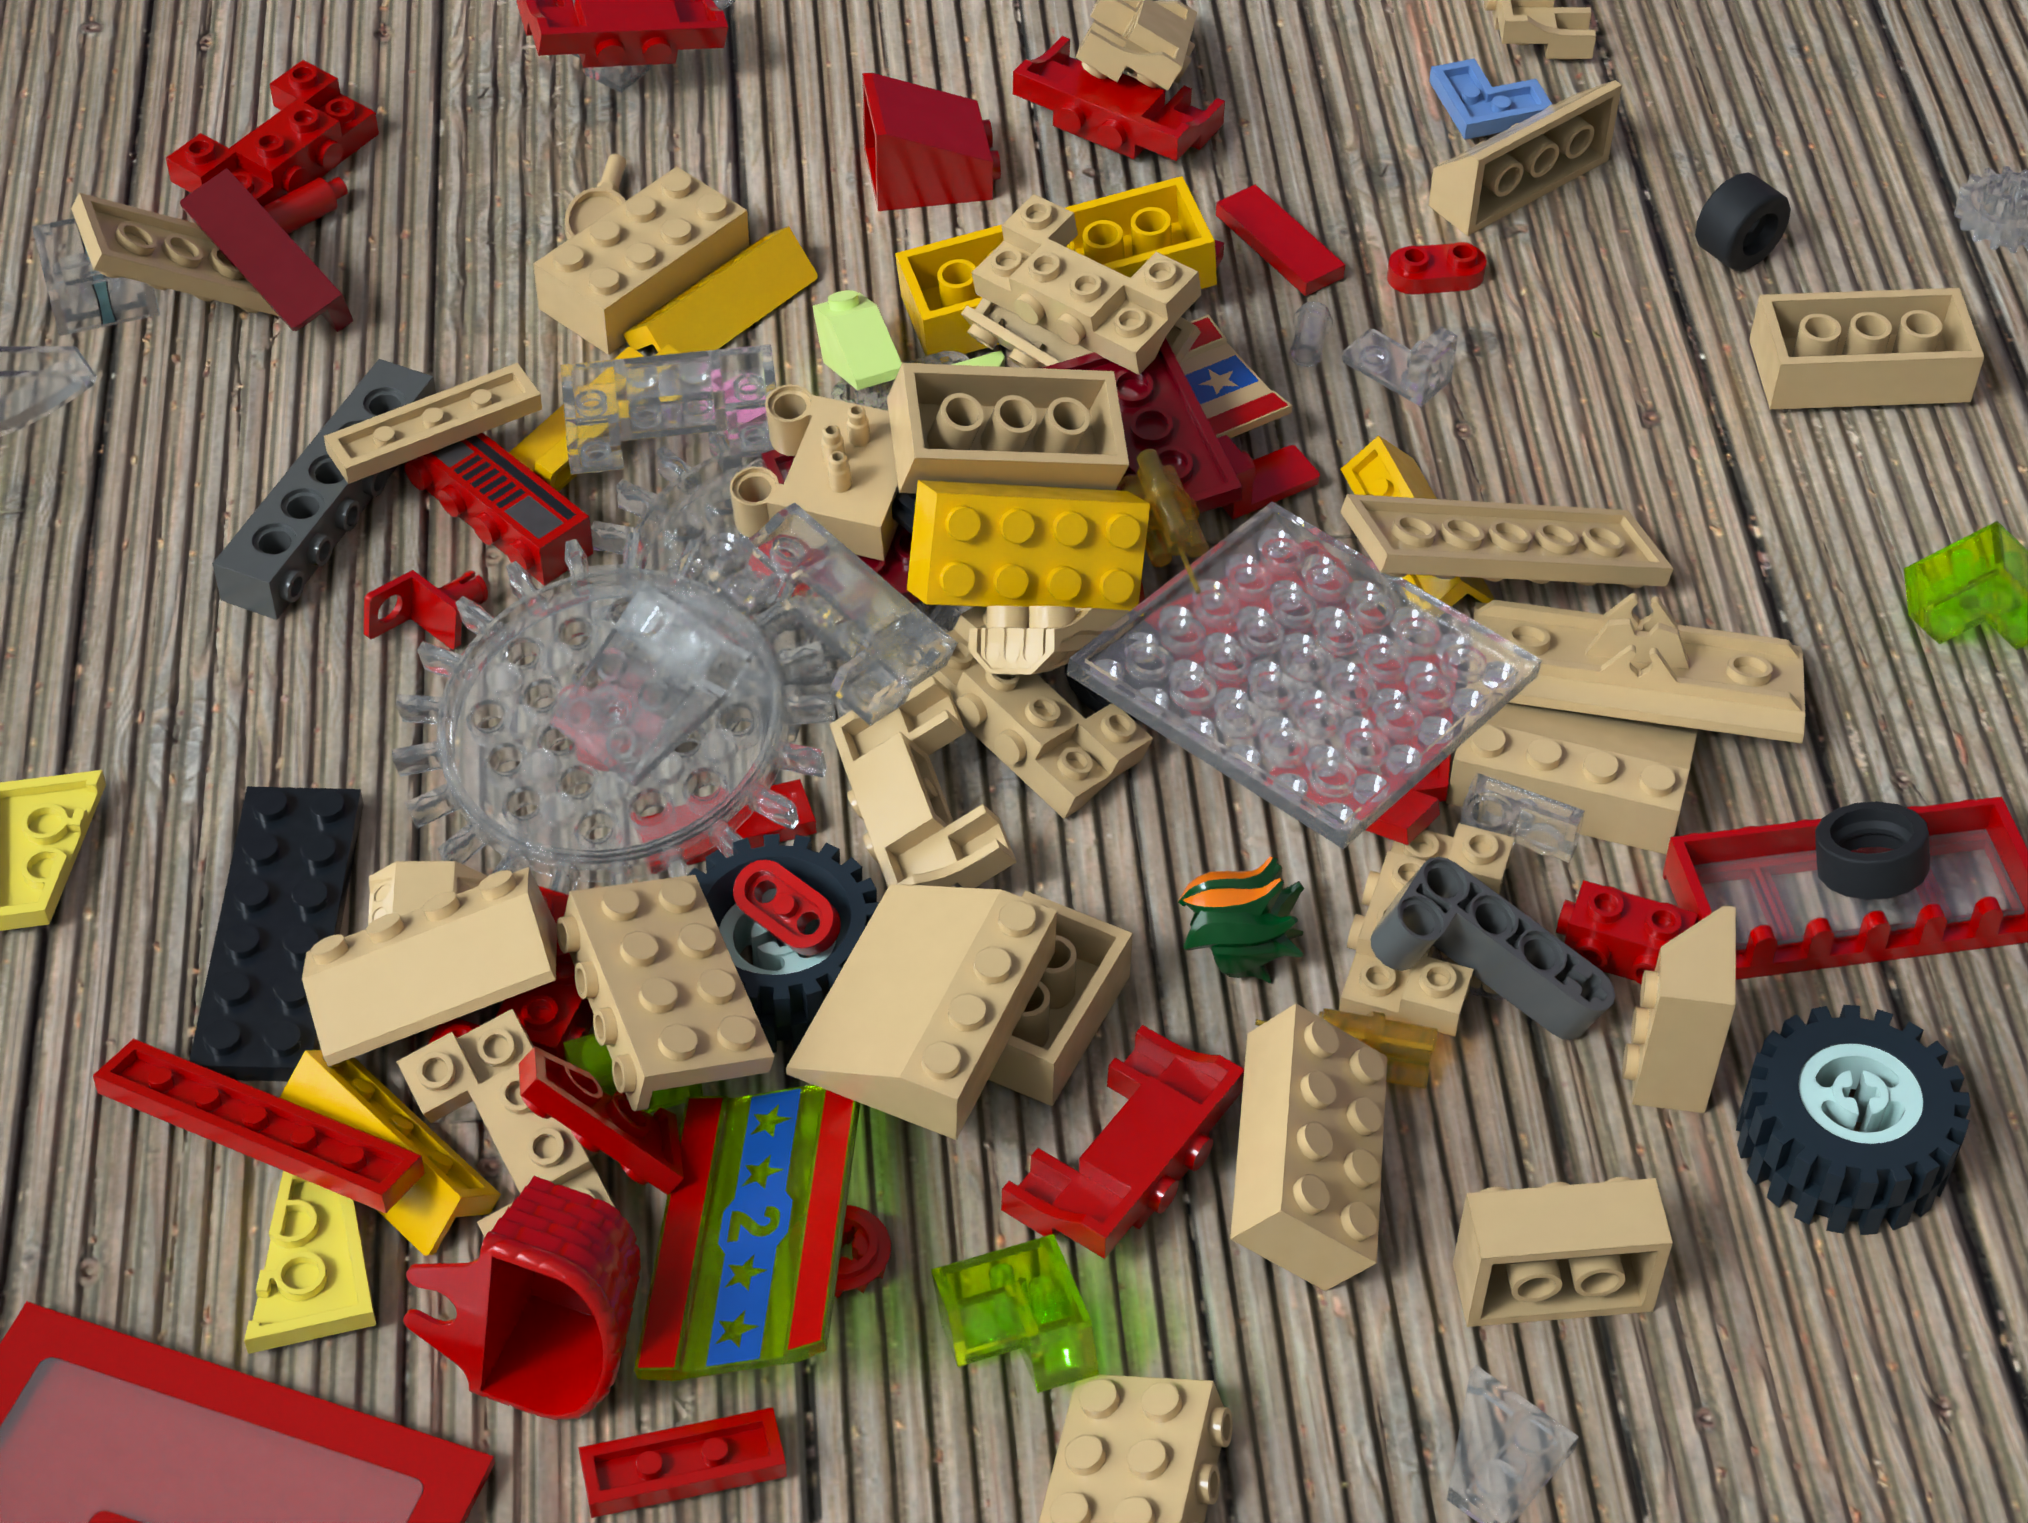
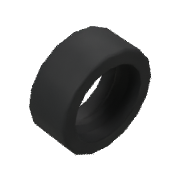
(1872, 874)

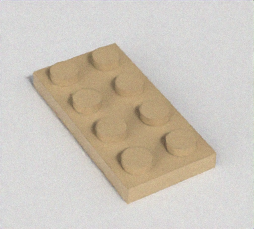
(160, 253)

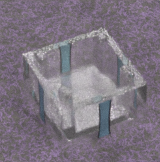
(82, 296)

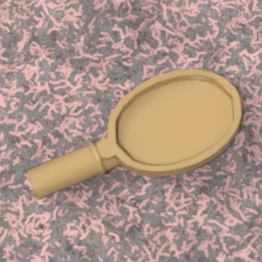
(598, 201)

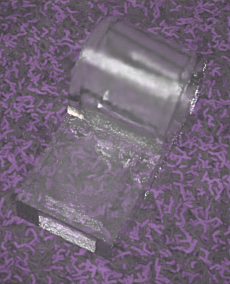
(1530, 818)

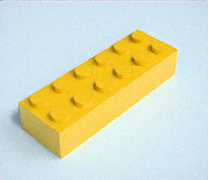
(1111, 230)

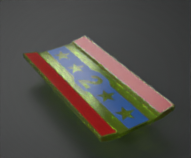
(750, 1234)

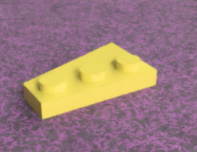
(40, 840)
(313, 1270)

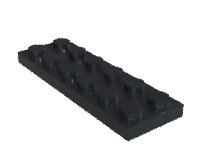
(278, 902)

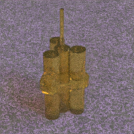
(1172, 513)
(1404, 1044)

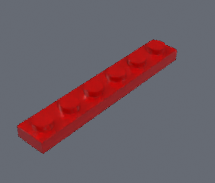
(260, 1125)

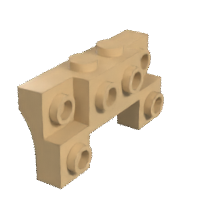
(1560, 29)
(1152, 44)
(1079, 297)
(1037, 729)
(903, 801)
(1433, 988)
(486, 1070)

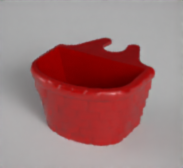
(541, 1304)

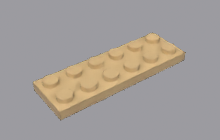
(1505, 541)

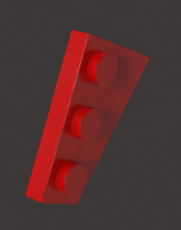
(639, 1141)

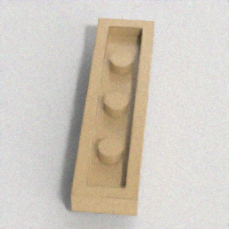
(432, 423)

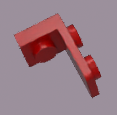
(1268, 476)

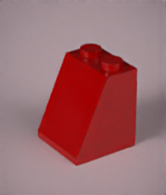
(925, 145)

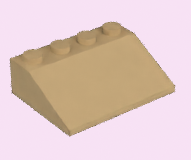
(1615, 769)
(928, 1002)

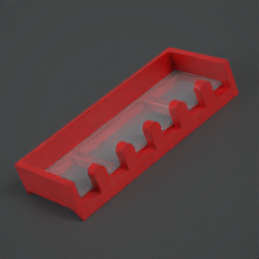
(1799, 925)

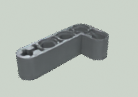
(1502, 944)

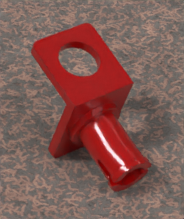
(424, 604)

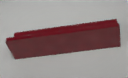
(265, 253)

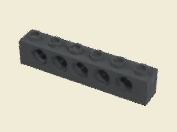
(311, 504)

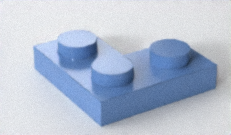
(1477, 105)

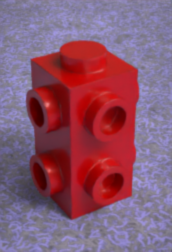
(1620, 929)

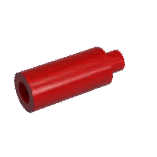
(306, 203)

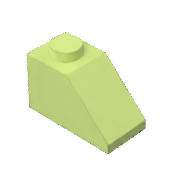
(856, 340)

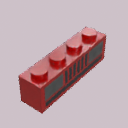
(503, 503)

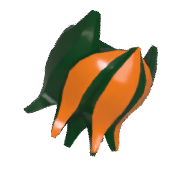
(1243, 918)

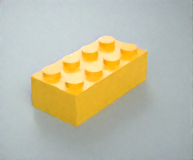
(1027, 546)

